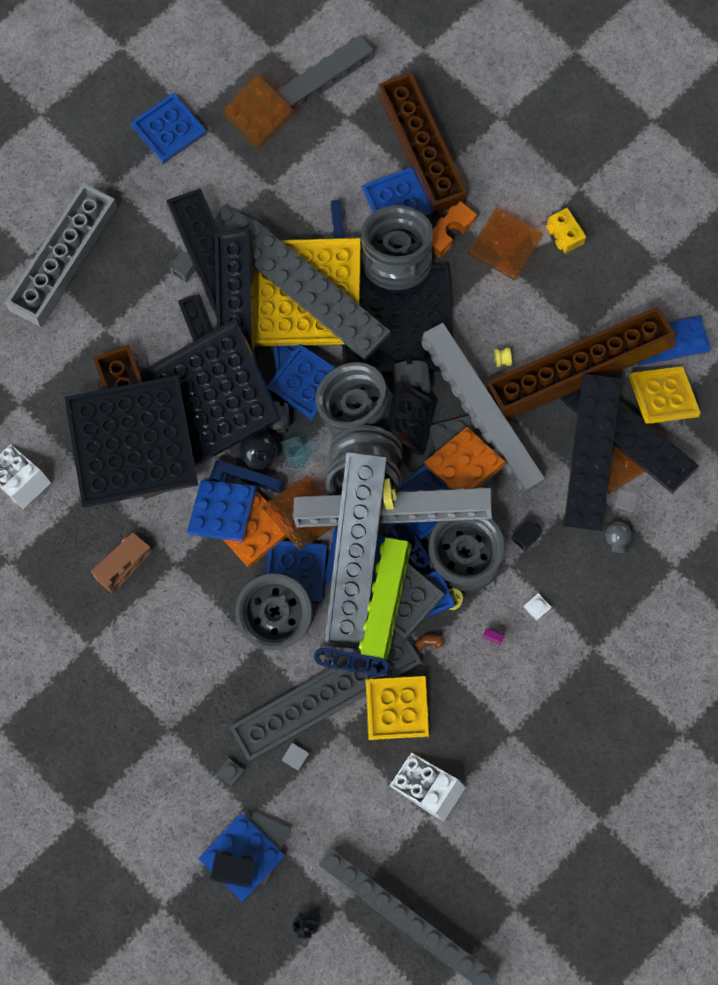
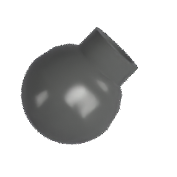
(618, 537)

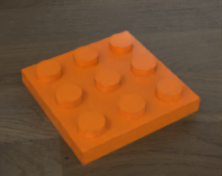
(465, 462)
(260, 536)

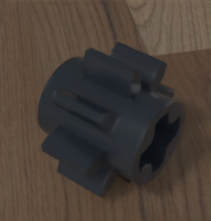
(305, 925)

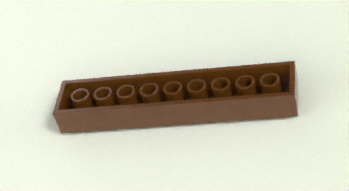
(595, 355)

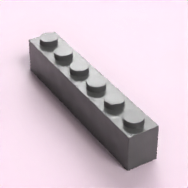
(326, 73)

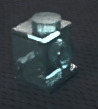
(291, 446)

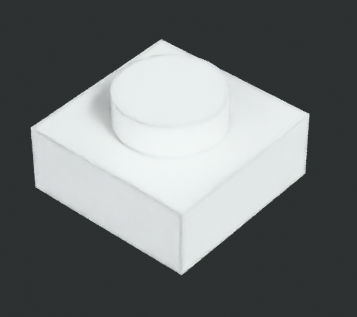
(537, 607)

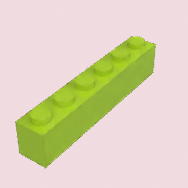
(386, 598)

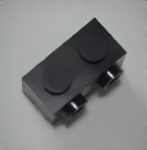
(233, 869)

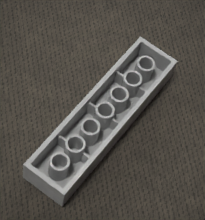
(61, 255)

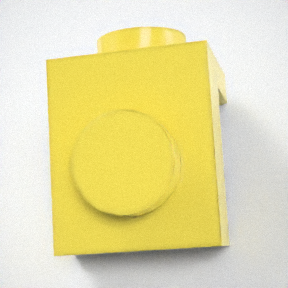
(389, 495)

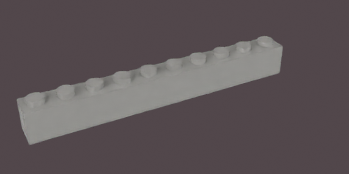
(482, 408)
(409, 507)

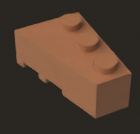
(121, 562)

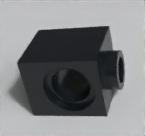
(526, 534)

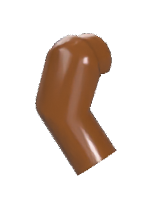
(432, 639)

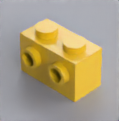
(565, 230)

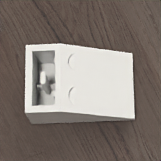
(20, 477)
(428, 786)

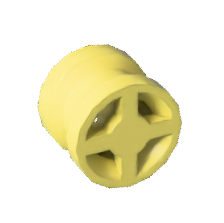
(502, 357)
(456, 596)

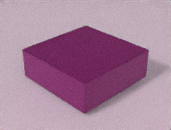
(493, 636)

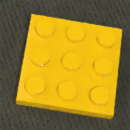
(664, 395)
(397, 707)

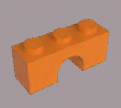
(459, 218)

